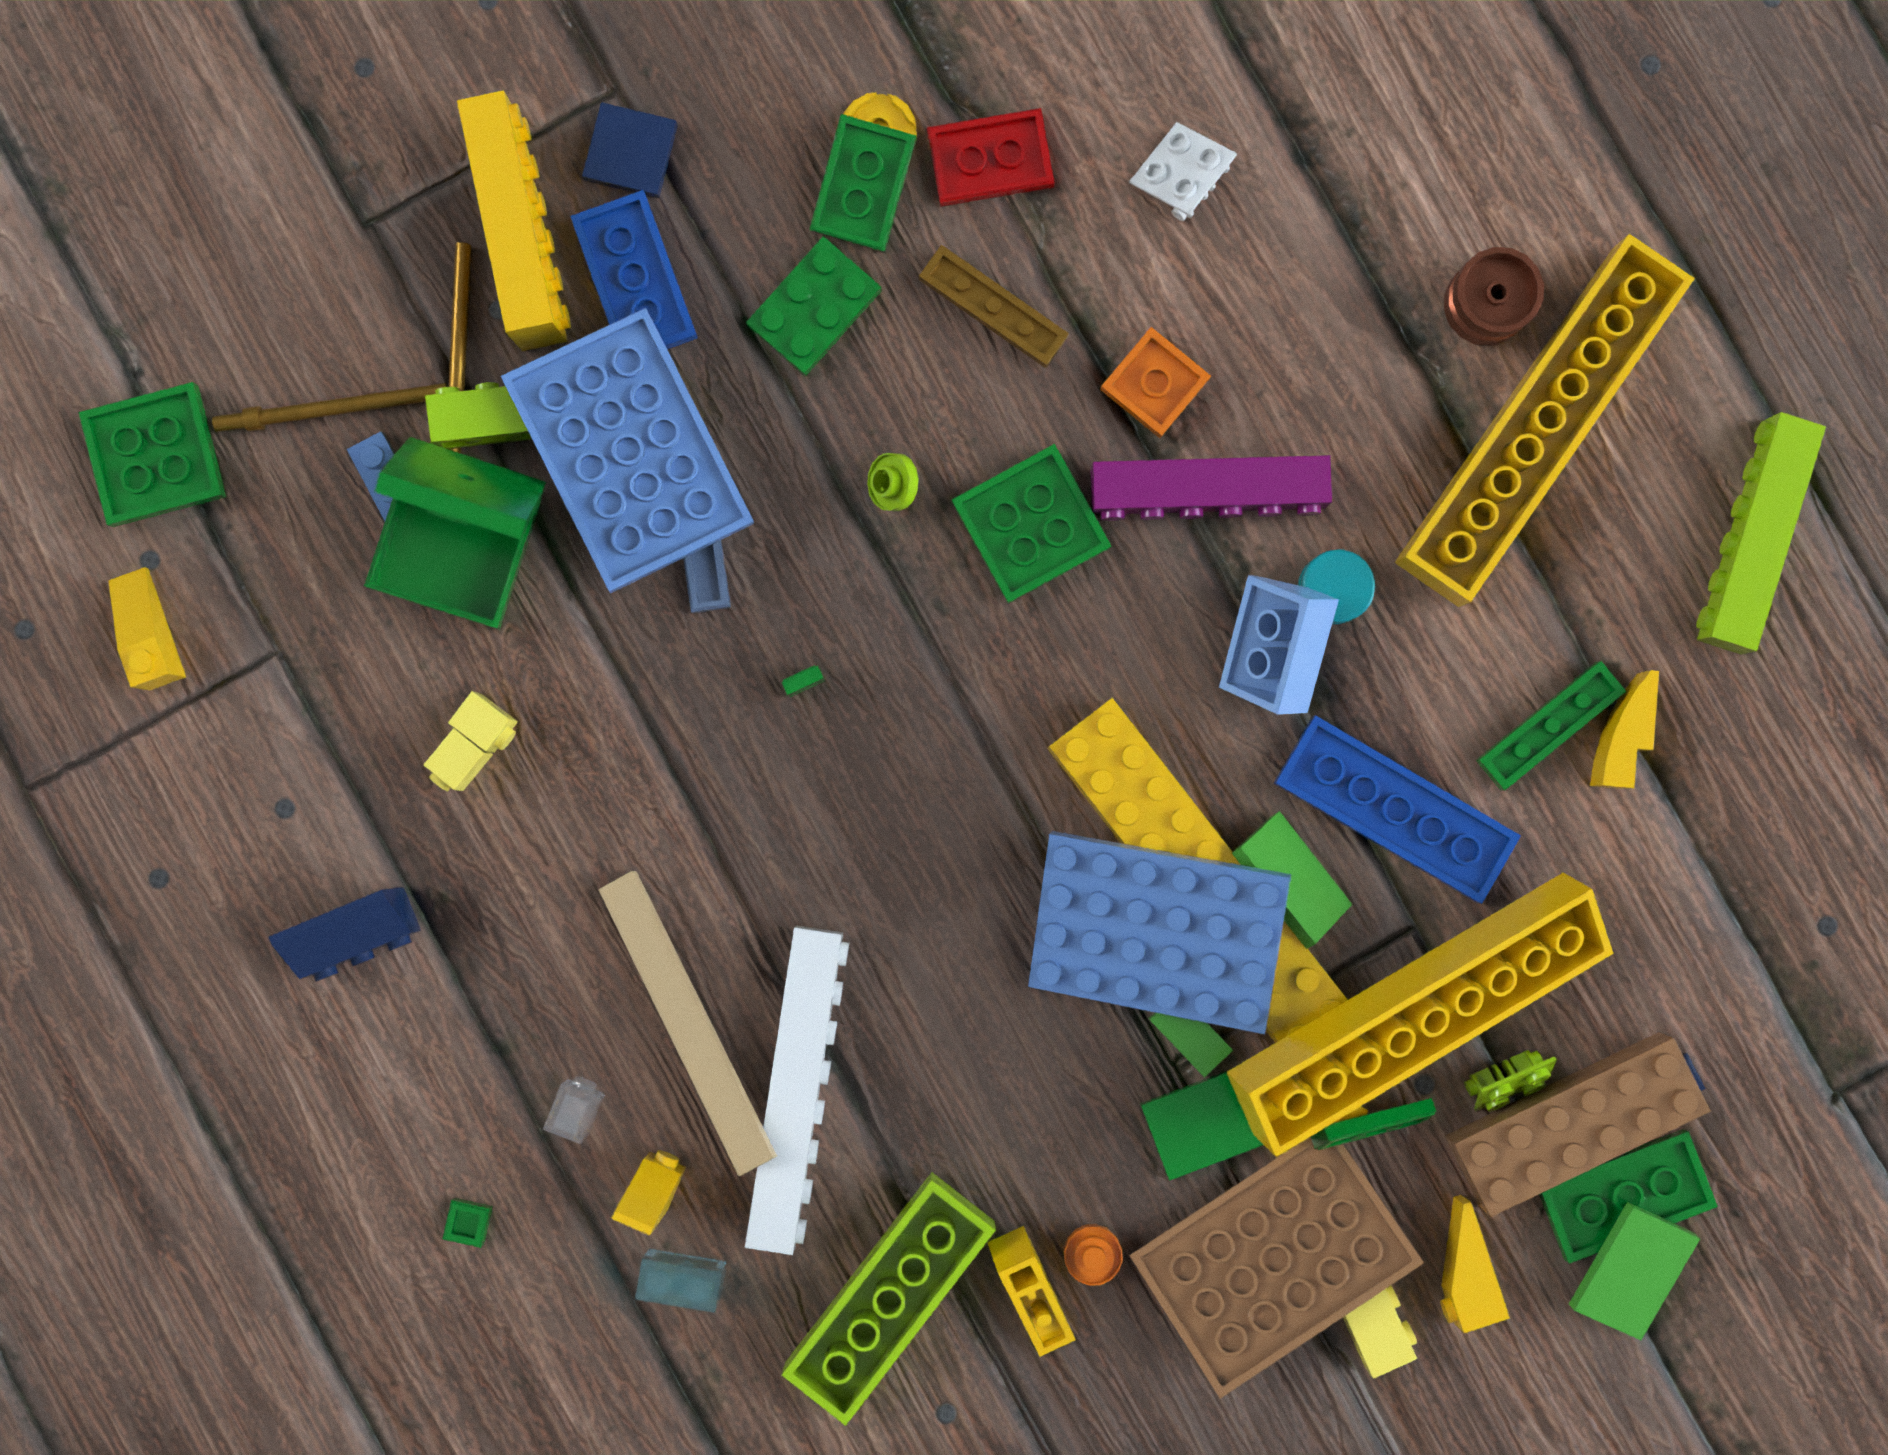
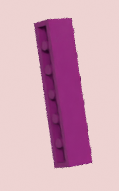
(1211, 486)

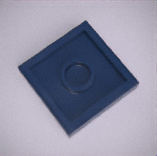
(629, 150)

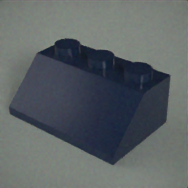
(347, 934)

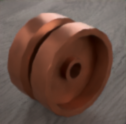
(1493, 296)

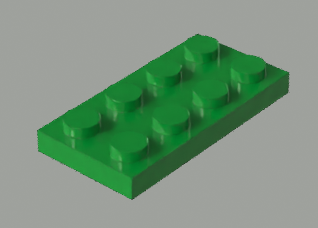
(1655, 1176)

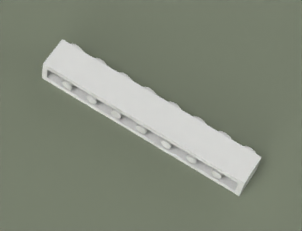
(795, 1089)

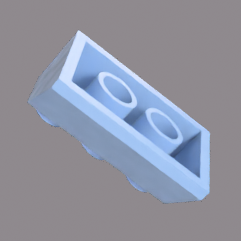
(1278, 645)

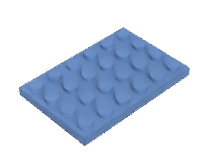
(627, 450)
(1159, 931)

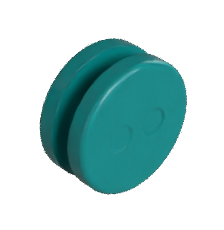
(1341, 577)

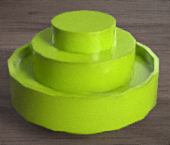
(892, 481)

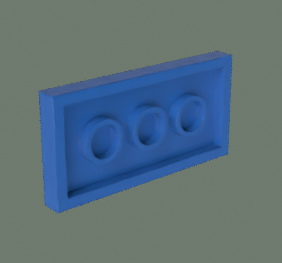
(633, 266)

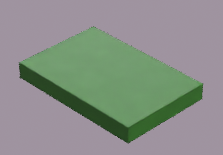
(1313, 895)
(1634, 1271)

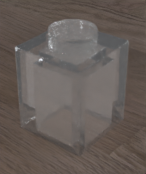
(574, 1109)

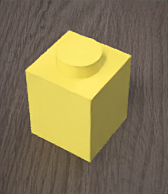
(484, 723)
(456, 762)

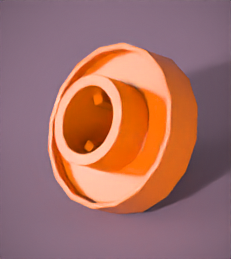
(1093, 1254)

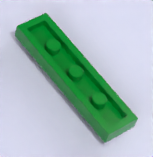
(1550, 725)

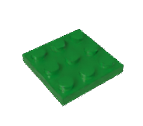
(152, 454)
(1031, 524)

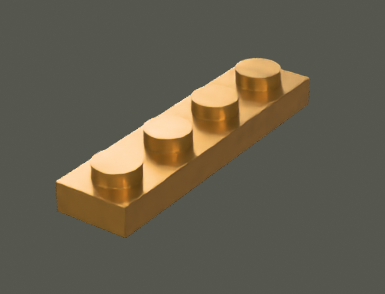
(993, 306)

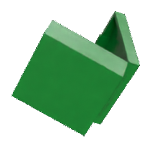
(453, 531)

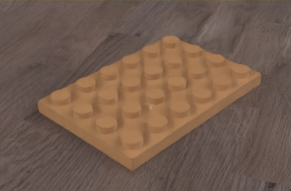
(1275, 1262)

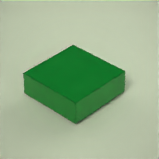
(803, 680)
(467, 1222)

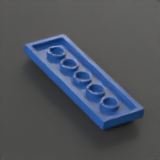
(1397, 809)

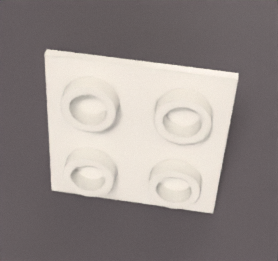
(1183, 170)

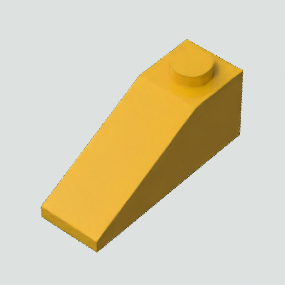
(143, 632)
(650, 1192)
(1468, 1275)
(1030, 1291)

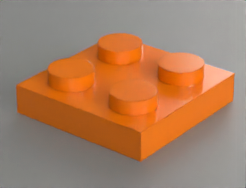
(1155, 382)

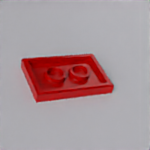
(990, 157)

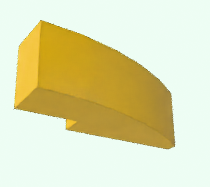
(1627, 731)

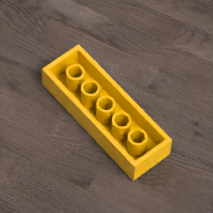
(513, 221)

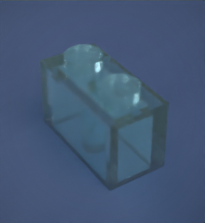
(681, 1280)

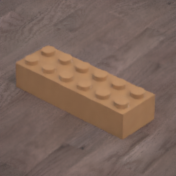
(1577, 1123)

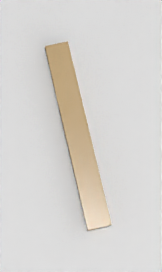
(687, 1023)

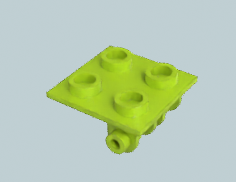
(1529, 1079)

